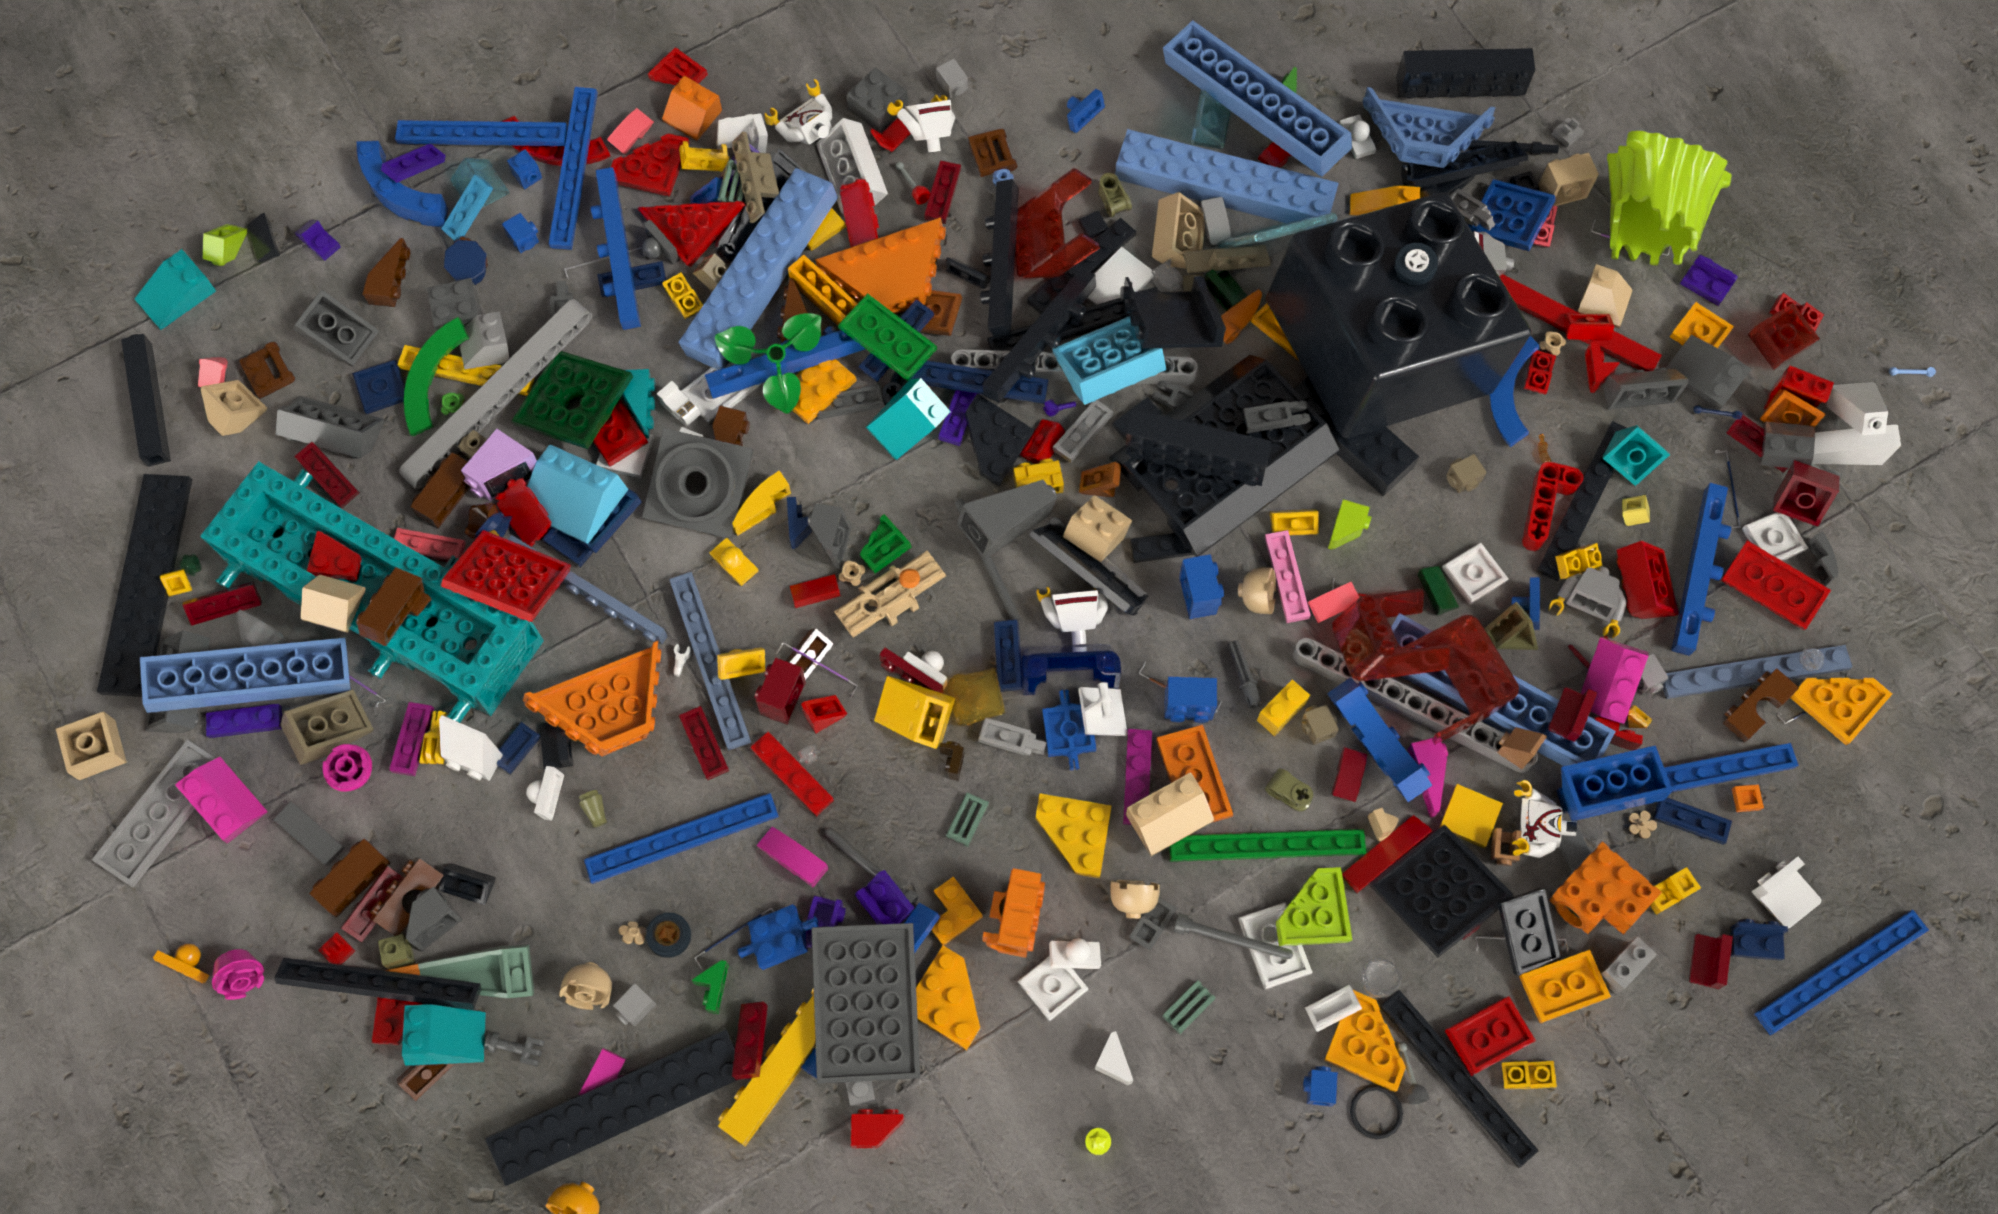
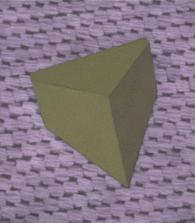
(1512, 630)

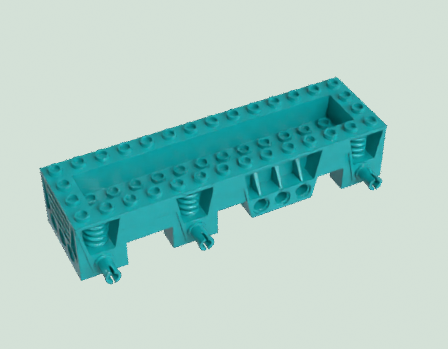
(271, 502)

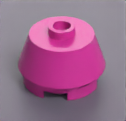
(347, 767)
(236, 974)

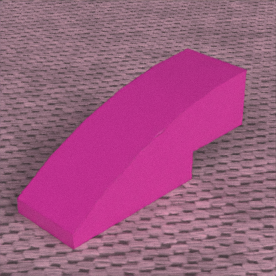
(793, 856)

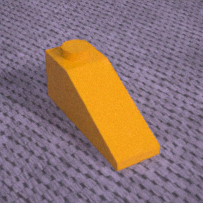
(1381, 198)

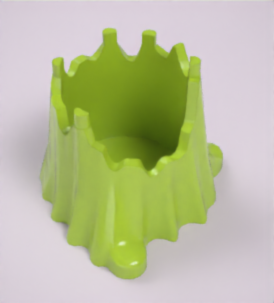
(1661, 195)

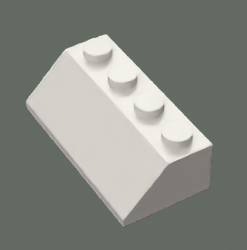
(849, 158)

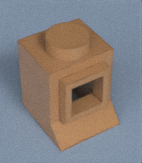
(1506, 838)

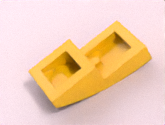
(1674, 890)

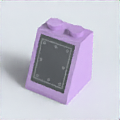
(496, 464)

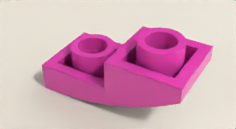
(604, 1069)

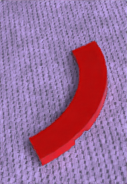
(554, 154)

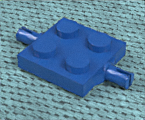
(1066, 731)
(778, 937)

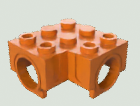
(1604, 889)
(1019, 914)

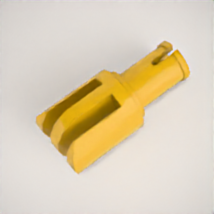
(431, 742)

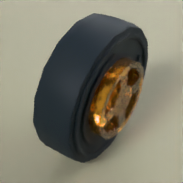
(663, 927)

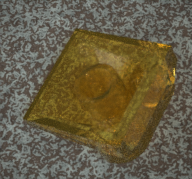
(976, 696)

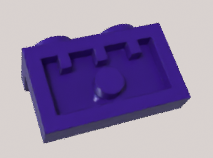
(1709, 280)
(884, 900)

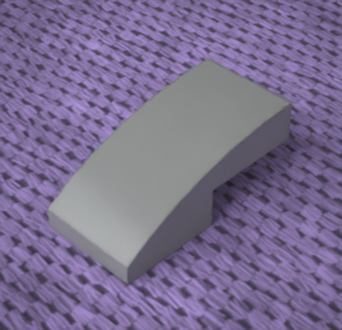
(1216, 220)

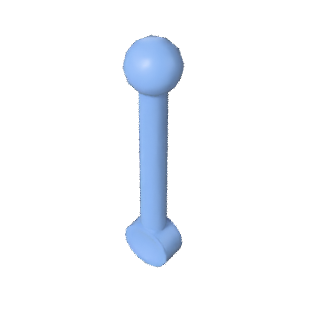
(1929, 372)

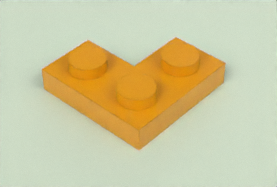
(960, 912)

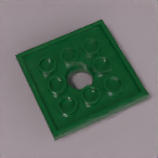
(561, 383)

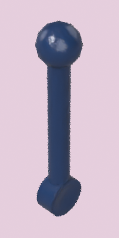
(1736, 414)

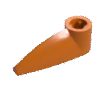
(1239, 316)

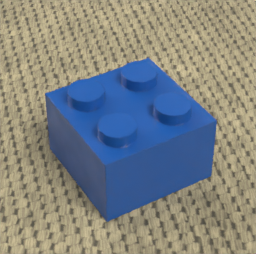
(1200, 586)
(1190, 699)

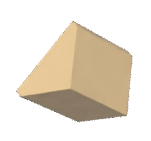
(331, 602)

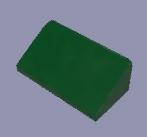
(1437, 590)

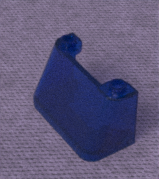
(1095, 657)

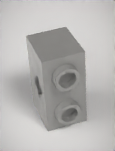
(1627, 965)

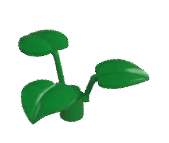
(779, 390)

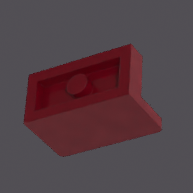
(1572, 713)
(1710, 960)

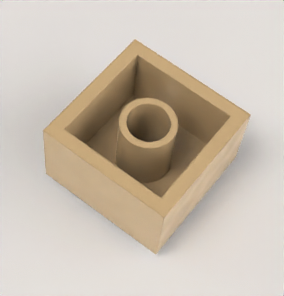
(1569, 178)
(1097, 528)
(91, 745)

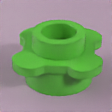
(450, 398)

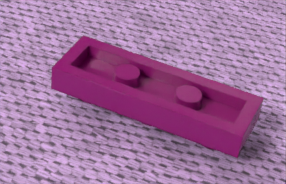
(410, 740)

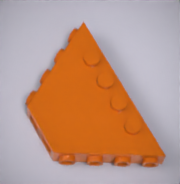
(889, 268)
(604, 706)

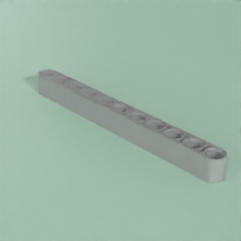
(994, 358)
(496, 392)
(1400, 704)

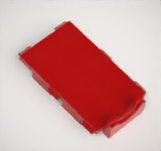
(858, 212)
(527, 513)

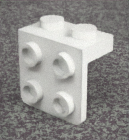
(1786, 893)

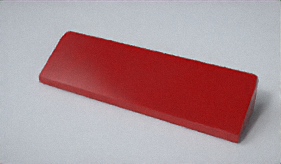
(1386, 853)

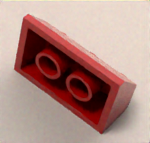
(1646, 581)

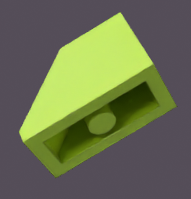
(223, 243)
(1349, 523)

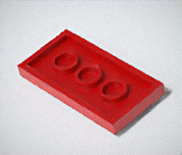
(1775, 585)

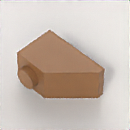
(1520, 746)

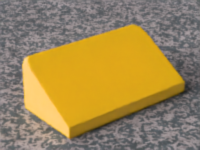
(1295, 521)

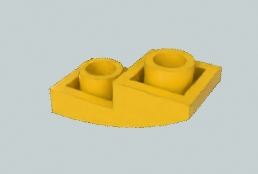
(682, 295)
(1578, 560)
(1529, 1075)

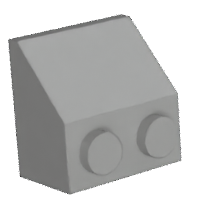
(485, 343)

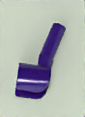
(1052, 409)

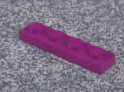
(1137, 768)

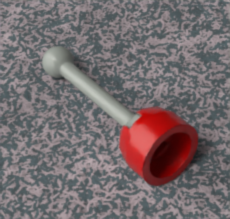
(920, 193)

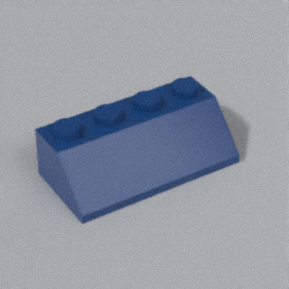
(1614, 783)

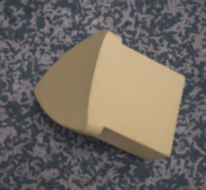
(1382, 823)

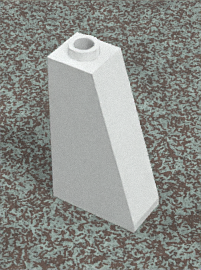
(1859, 407)
(1852, 448)

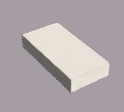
(1333, 1008)

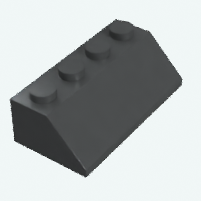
(328, 426)
(182, 719)

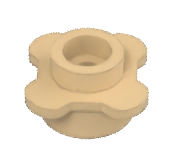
(1555, 338)
(848, 567)

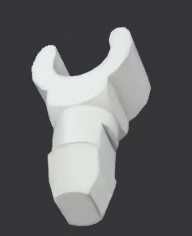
(680, 659)

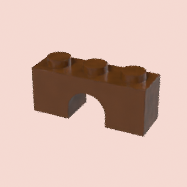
(1773, 688)
(389, 912)

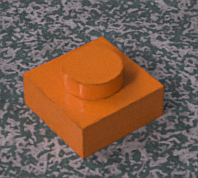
(1747, 798)

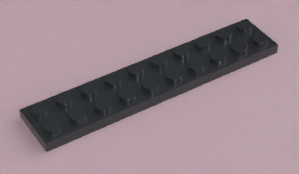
(141, 593)
(613, 1107)

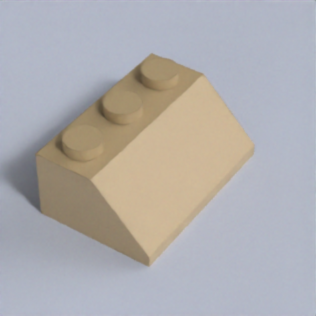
(1177, 229)
(1170, 814)

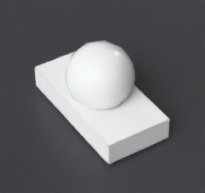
(1361, 141)
(929, 664)
(546, 792)
(1075, 954)

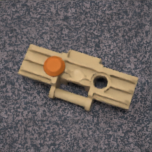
(894, 599)

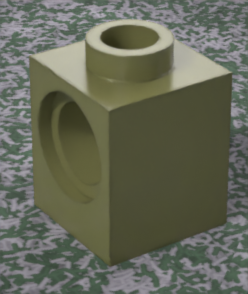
(396, 952)

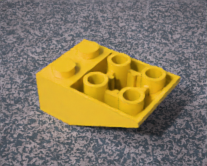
(914, 711)

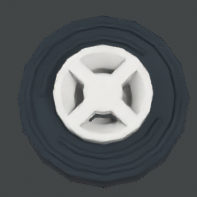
(1412, 256)

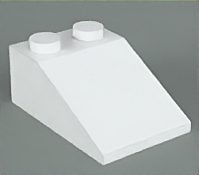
(467, 749)

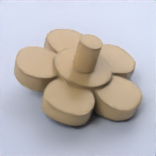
(1641, 824)
(633, 933)

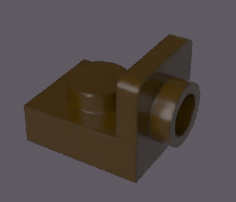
(953, 763)

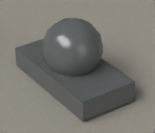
(658, 244)

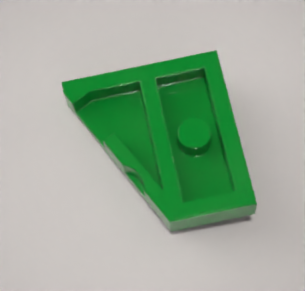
(884, 545)

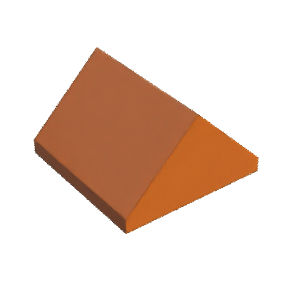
(1791, 410)

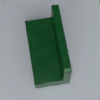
(1224, 288)

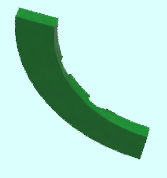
(422, 373)

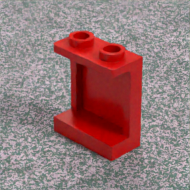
(1802, 385)

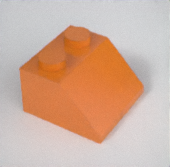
(691, 108)

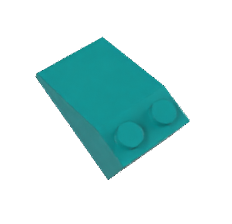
(174, 290)
(907, 418)
(442, 1035)

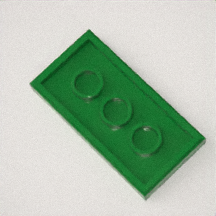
(887, 337)

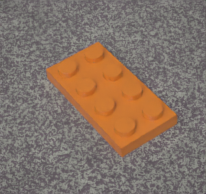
(1191, 752)

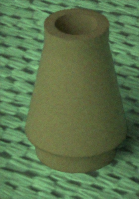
(593, 807)

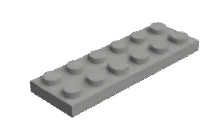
(152, 819)

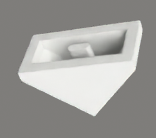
(1113, 1061)

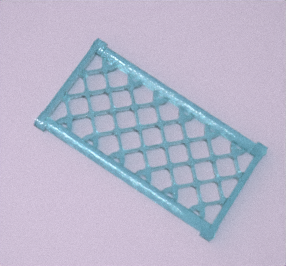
(1278, 231)

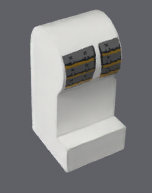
(678, 404)

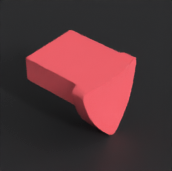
(212, 371)

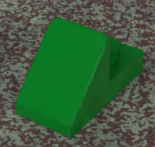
(715, 979)

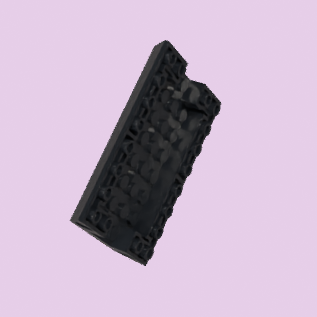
(1207, 506)

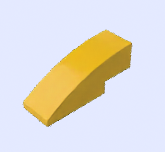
(761, 502)

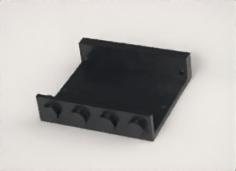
(1174, 318)

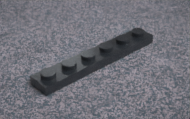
(1109, 243)

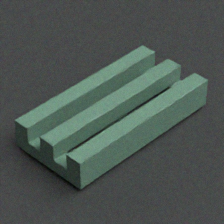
(730, 165)
(959, 838)
(1203, 992)

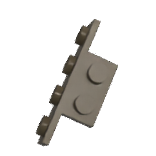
(756, 176)
(1226, 258)

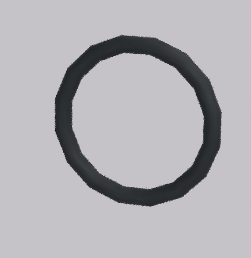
(1357, 1124)

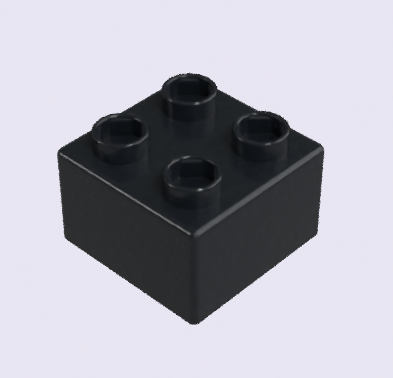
(1390, 346)

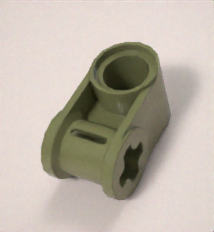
(1113, 198)
(1287, 788)

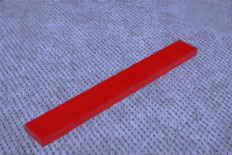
(1554, 314)

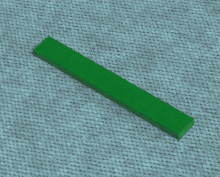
(1269, 845)

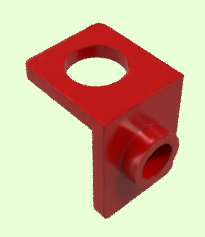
(892, 136)

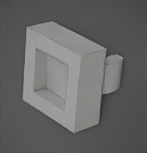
(1568, 132)

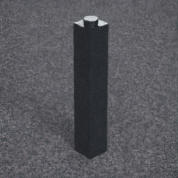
(145, 400)

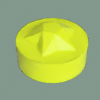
(1098, 1141)

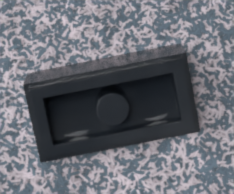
(263, 238)
(967, 273)
(466, 883)

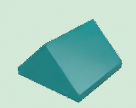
(1634, 453)

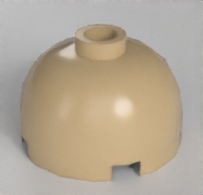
(1258, 590)
(1134, 897)
(586, 986)

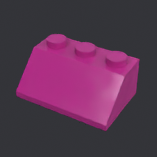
(1615, 678)
(221, 799)

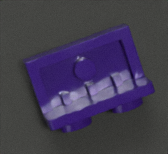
(827, 913)

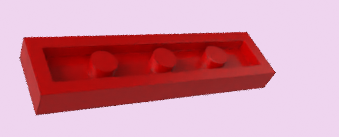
(792, 774)

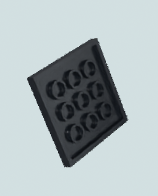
(1441, 890)

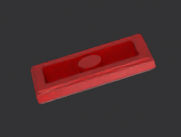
(1589, 326)
(1042, 441)
(815, 591)

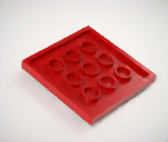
(506, 576)

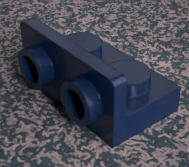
(1758, 940)

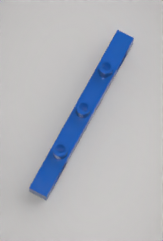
(616, 249)
(738, 377)
(1701, 570)

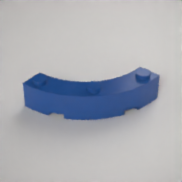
(401, 200)
(1380, 740)

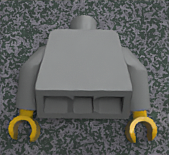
(1595, 594)

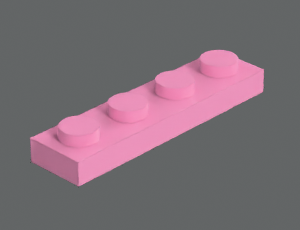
(1287, 576)

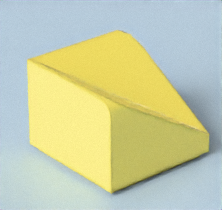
(1635, 510)

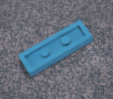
(467, 207)

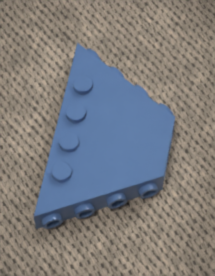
(1425, 133)

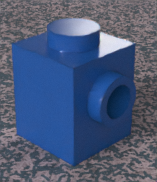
(524, 169)
(521, 232)
(1321, 1086)

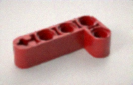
(1545, 507)

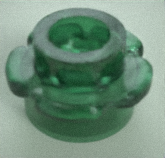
(190, 564)

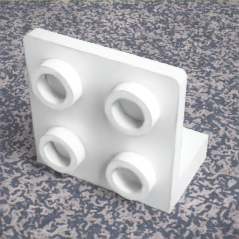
(754, 125)

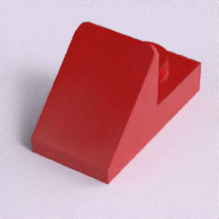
(1596, 367)

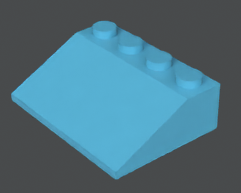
(1107, 361)
(575, 492)

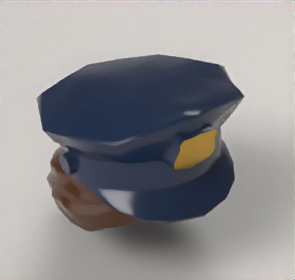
(466, 260)
(486, 518)

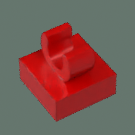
(336, 949)

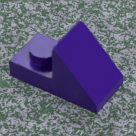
(317, 239)

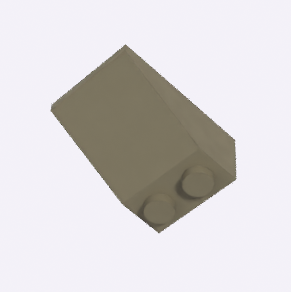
(325, 725)

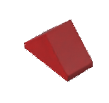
(823, 712)

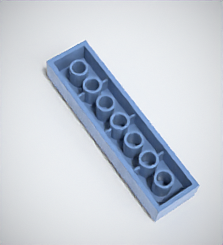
(244, 674)

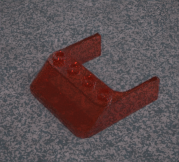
(1040, 231)
(1370, 643)
(1474, 670)

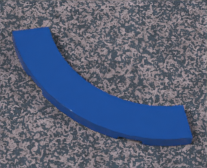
(1502, 399)

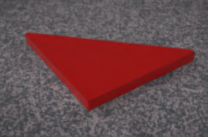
(692, 226)

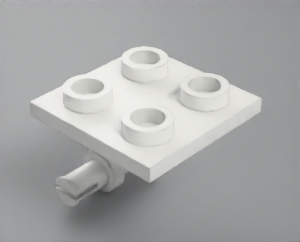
(1102, 711)

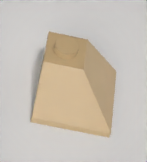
(1606, 294)
(231, 406)

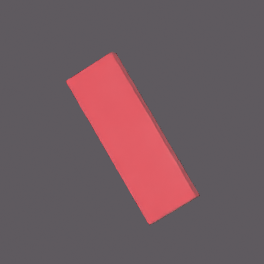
(431, 545)

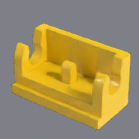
(703, 158)

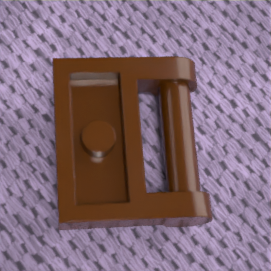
(985, 153)
(260, 373)

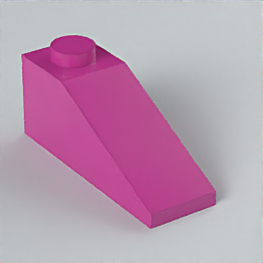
(1434, 759)

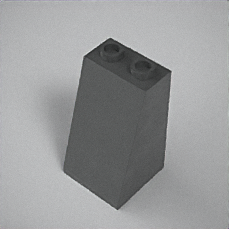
(1004, 516)

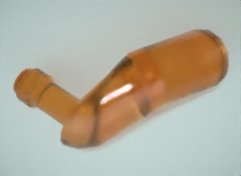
(1542, 449)

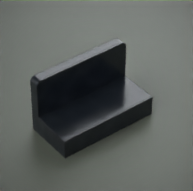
(555, 747)

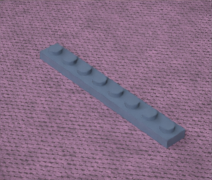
(611, 606)
(706, 653)
(1748, 672)

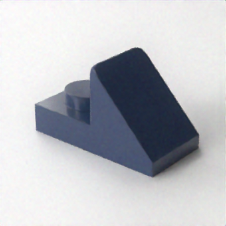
(798, 525)

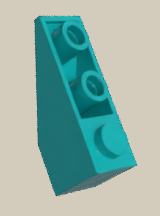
(640, 400)

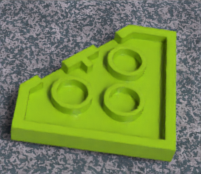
(1316, 912)

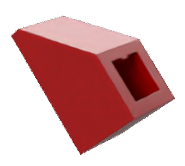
(872, 1129)

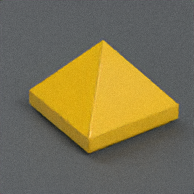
(176, 582)
(1638, 718)

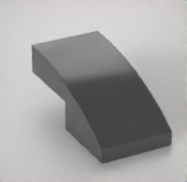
(1826, 567)
(1153, 924)

